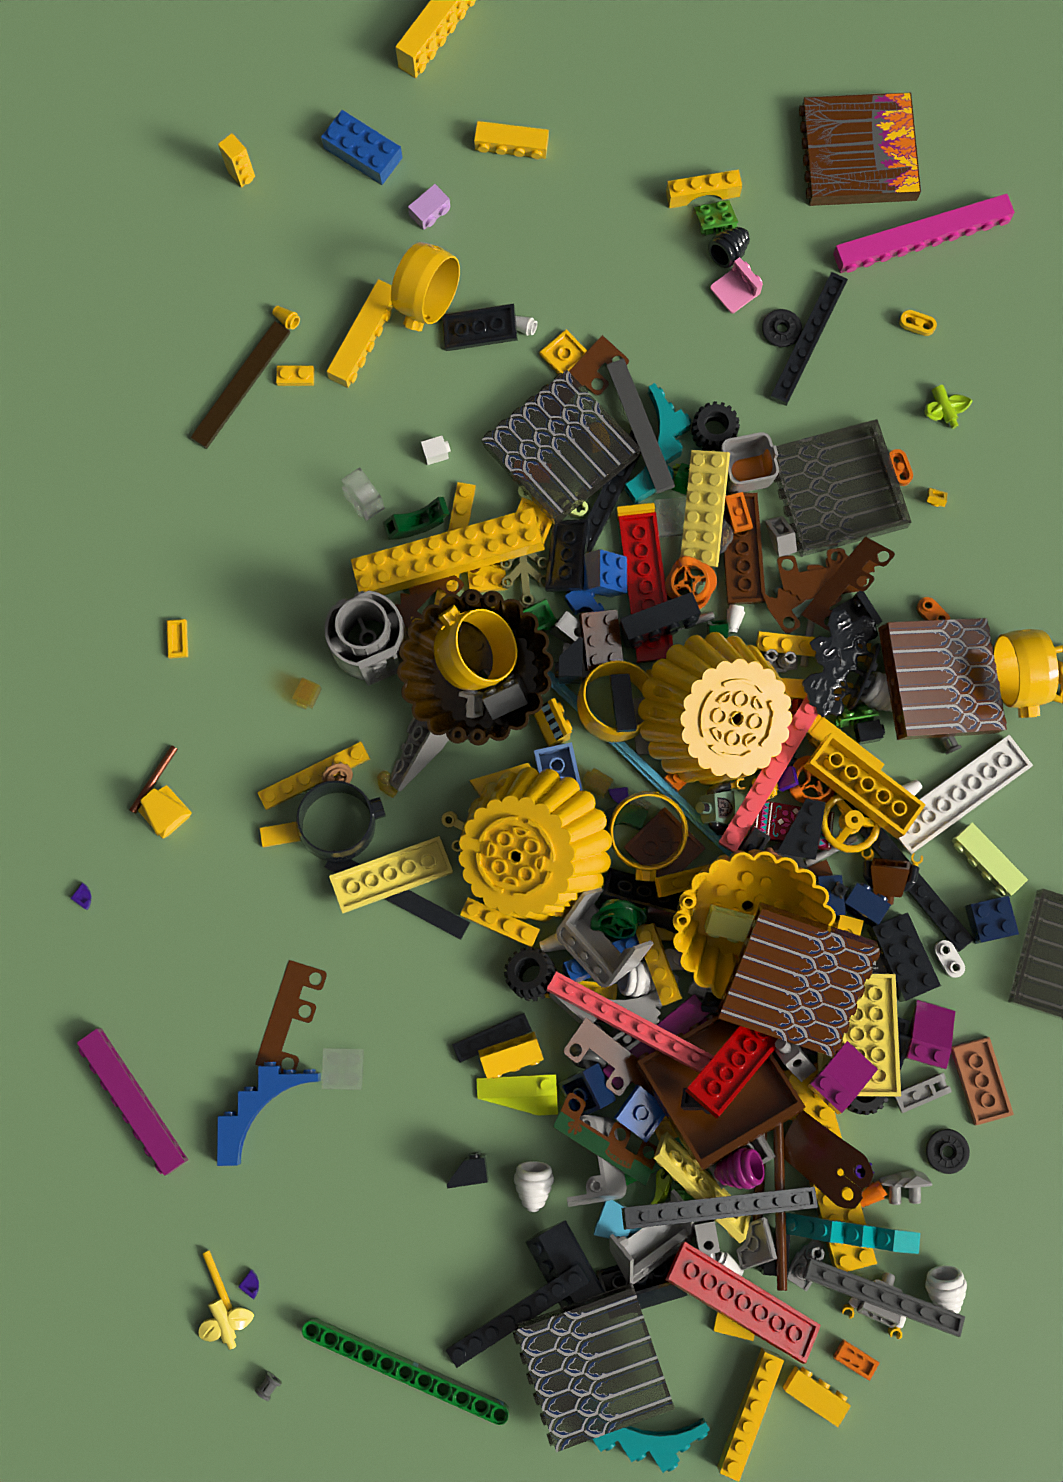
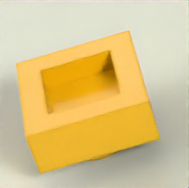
(936, 497)

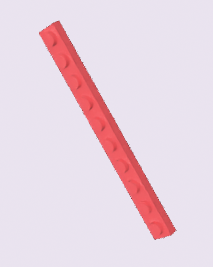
(768, 778)
(629, 1022)

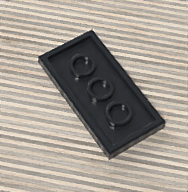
(480, 327)
(566, 555)

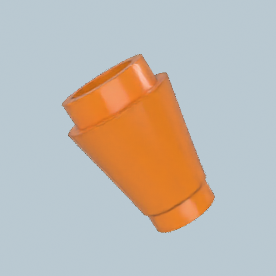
(873, 1194)

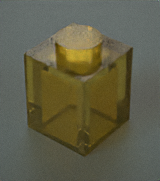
(306, 694)
(597, 782)

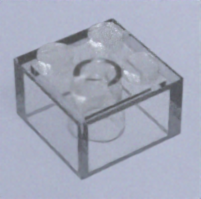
(362, 494)

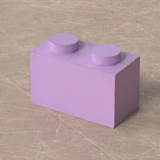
(429, 207)

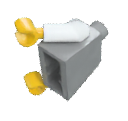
(881, 1315)

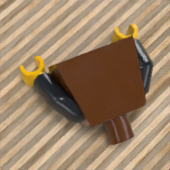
(890, 876)

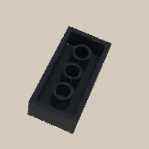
(659, 620)
(641, 894)
(904, 956)

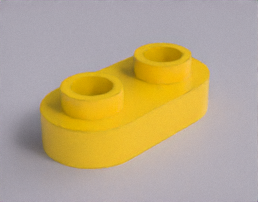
(918, 320)

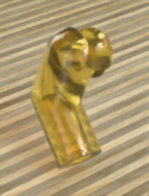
(383, 783)

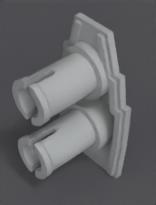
(781, 661)
(910, 1179)
(797, 1268)

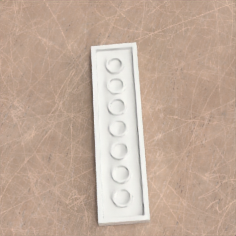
(965, 791)

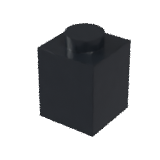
(869, 731)

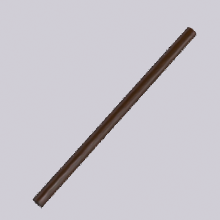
(780, 1217)

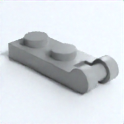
(922, 1093)

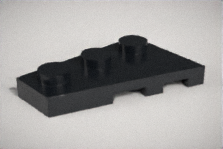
(805, 831)

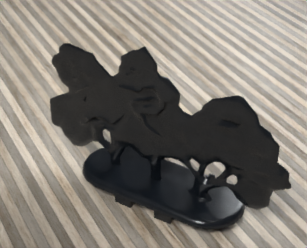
(839, 657)

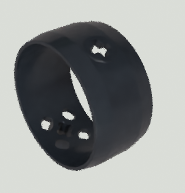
(374, 806)

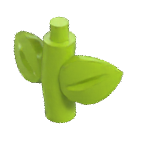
(946, 406)

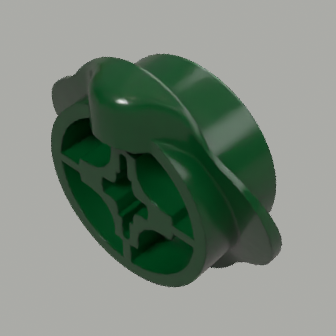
(618, 918)

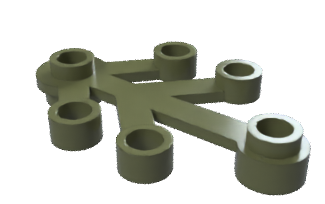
(524, 569)

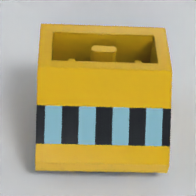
(552, 723)

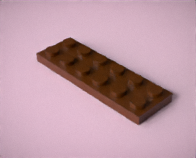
(744, 559)

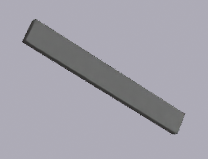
(640, 426)
(884, 1297)

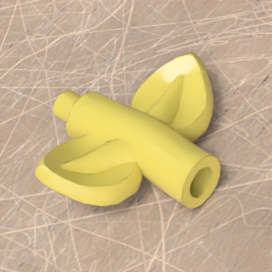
(224, 1323)

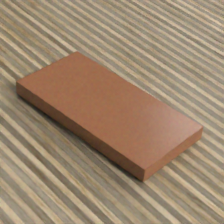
(981, 1081)

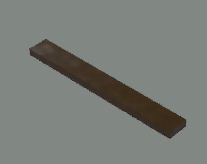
(240, 385)

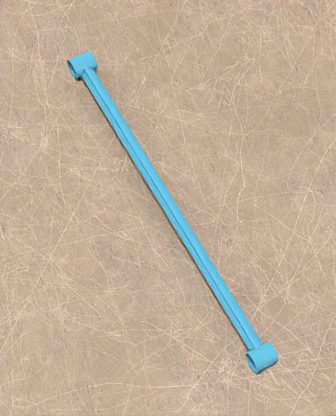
(649, 773)

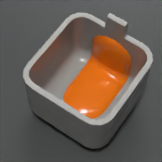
(751, 462)

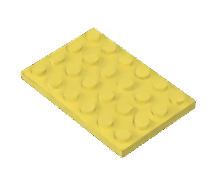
(875, 1035)

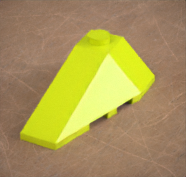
(525, 1093)

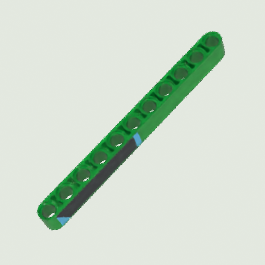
(416, 1370)

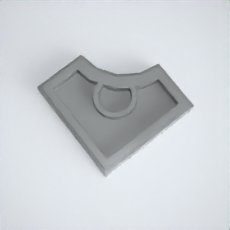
(758, 1245)

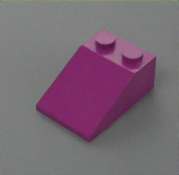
(931, 1035)
(842, 1078)

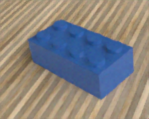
(362, 147)

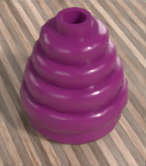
(740, 1169)

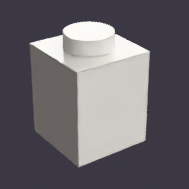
(435, 450)

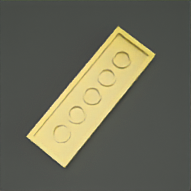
(705, 506)
(390, 874)
(697, 1184)

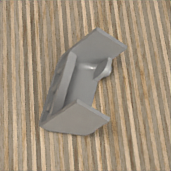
(592, 948)
(611, 1182)
(649, 1246)

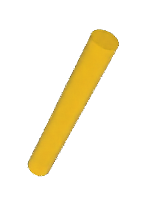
(217, 1279)

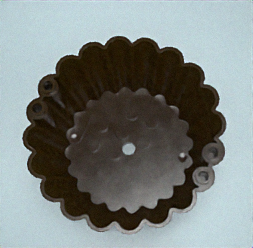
(439, 701)

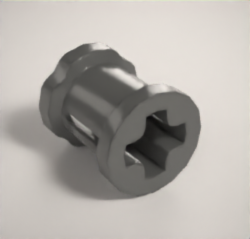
(949, 749)
(268, 1386)

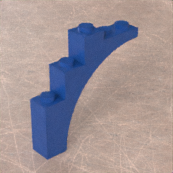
(234, 1128)

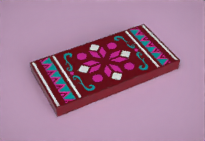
(777, 819)

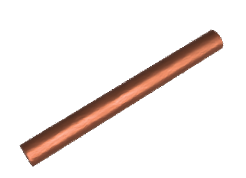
(154, 778)

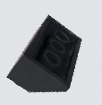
(557, 1251)
(649, 1290)

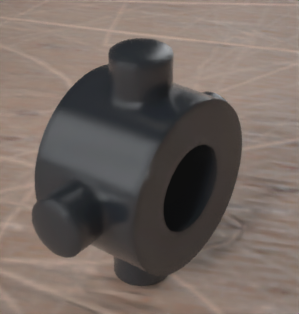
(839, 889)

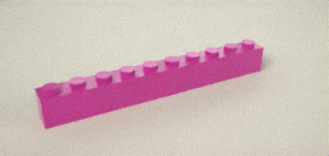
(923, 233)

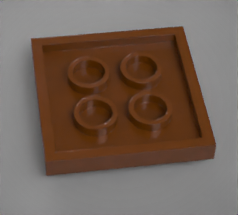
(660, 840)

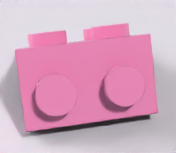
(737, 286)

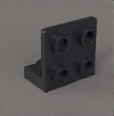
(860, 606)

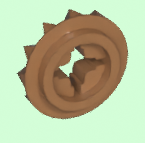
(345, 773)

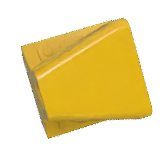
(163, 811)

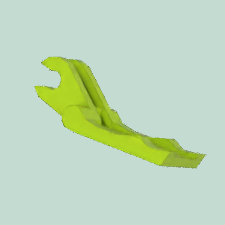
(662, 1186)

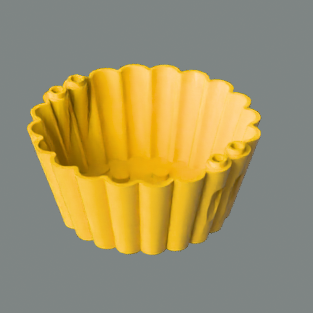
(693, 705)
(552, 829)
(728, 884)

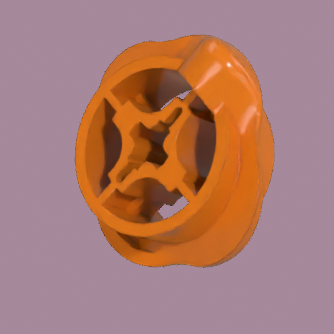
(684, 565)
(796, 791)

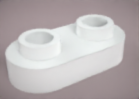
(949, 959)

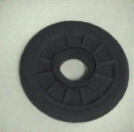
(784, 317)
(935, 1156)

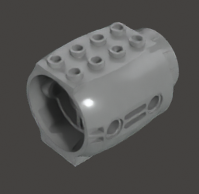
(372, 660)

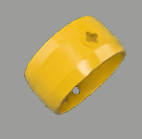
(424, 284)
(448, 655)
(1026, 670)
(588, 720)
(648, 872)

